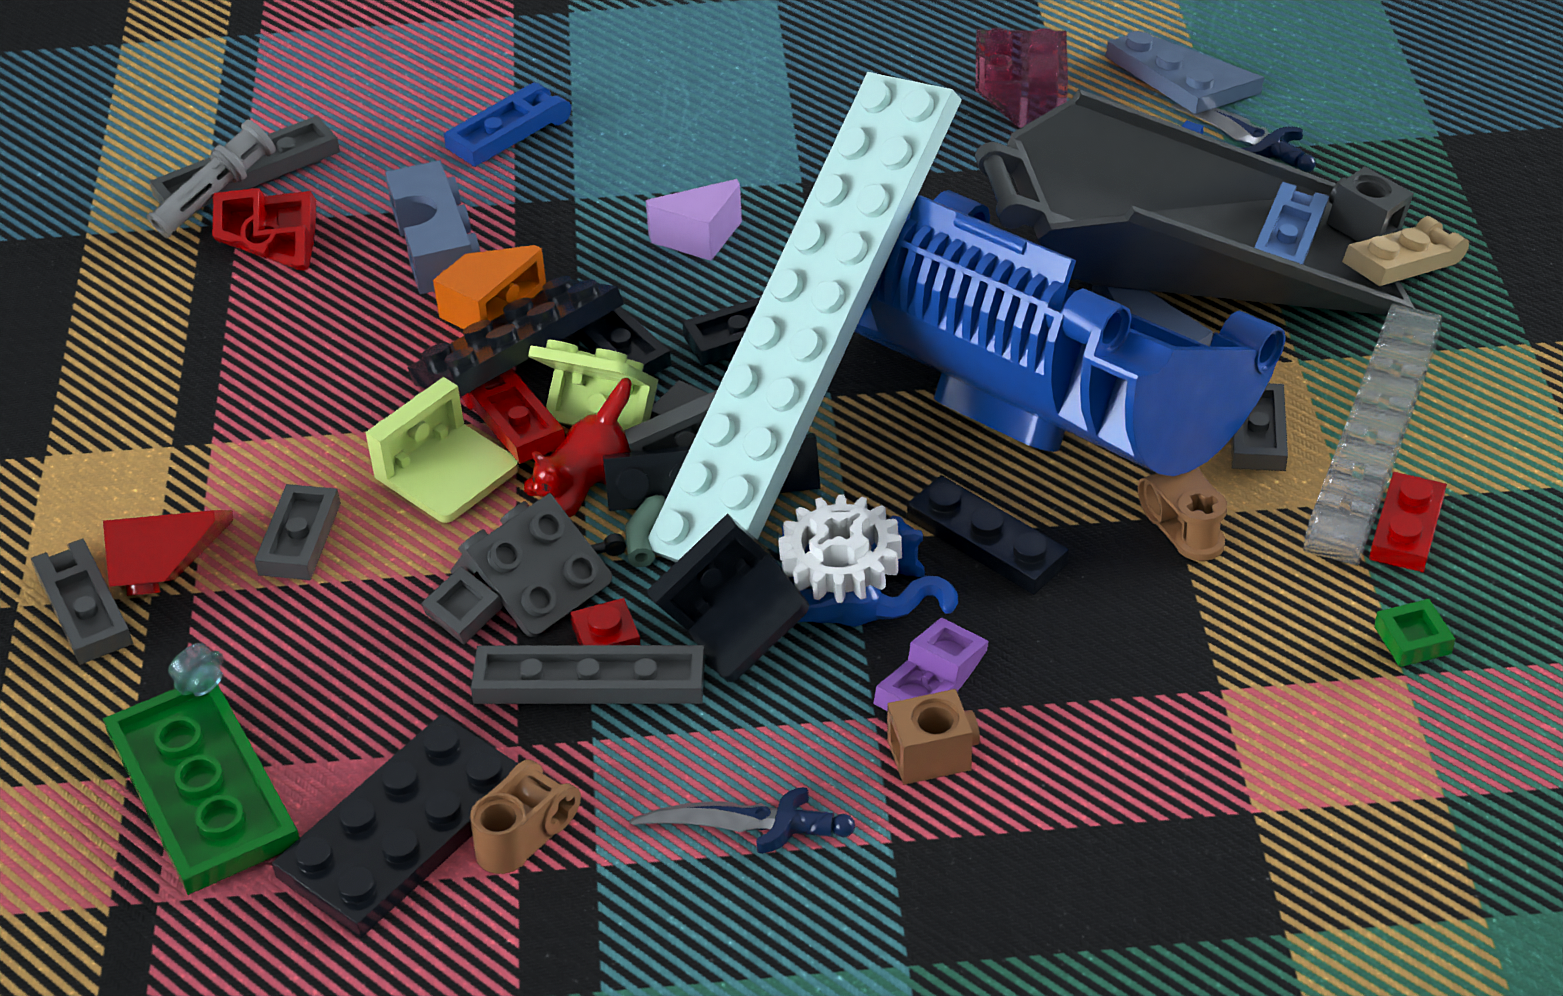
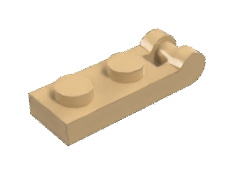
(1406, 252)

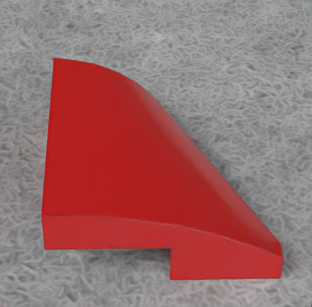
(267, 226)

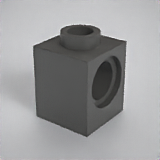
(1368, 205)

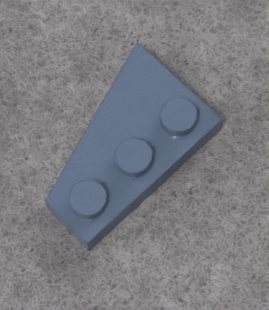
(1181, 73)

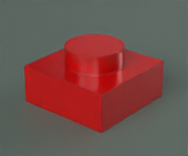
(605, 624)

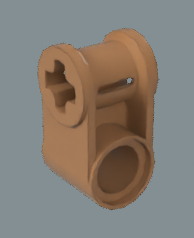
(1186, 512)
(520, 817)

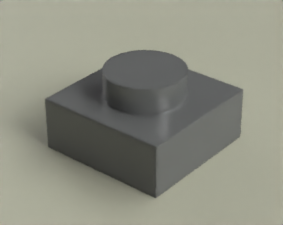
(462, 605)

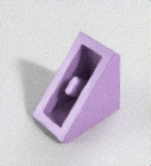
(695, 219)

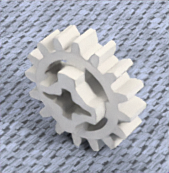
(840, 548)

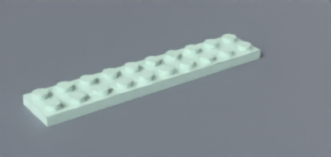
(807, 312)

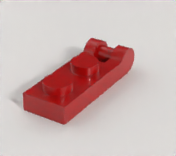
(516, 416)

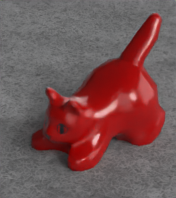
(579, 458)

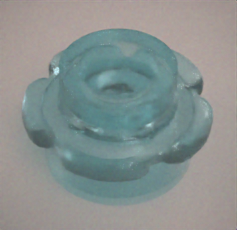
(196, 670)

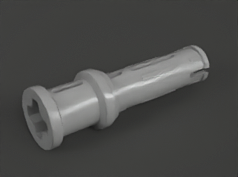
(226, 166)

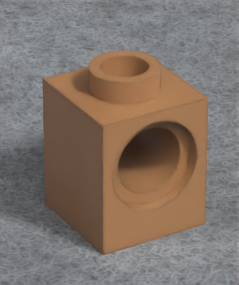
(931, 736)

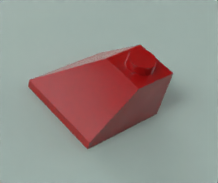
(158, 547)

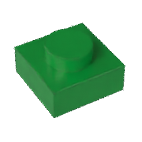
(1414, 632)

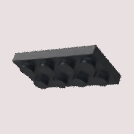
(505, 341)
(394, 826)

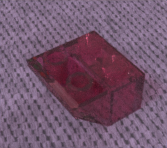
(1022, 71)

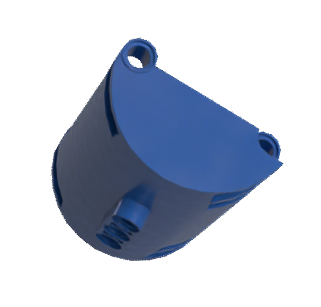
(1055, 358)

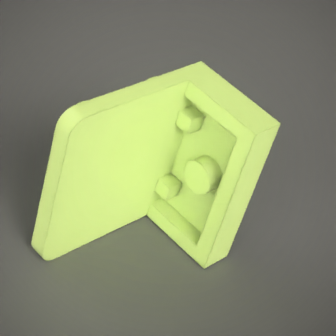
(586, 380)
(435, 457)

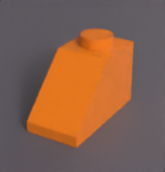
(486, 282)

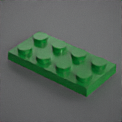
(201, 785)

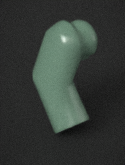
(638, 530)

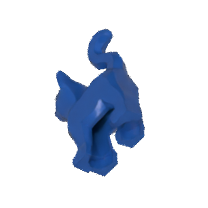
(878, 605)

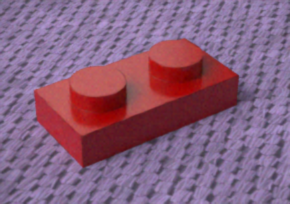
(1408, 522)

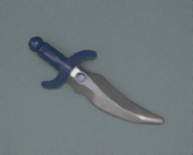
(1263, 142)
(780, 821)

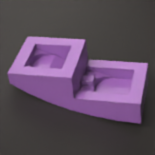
(936, 663)

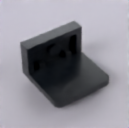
(730, 597)

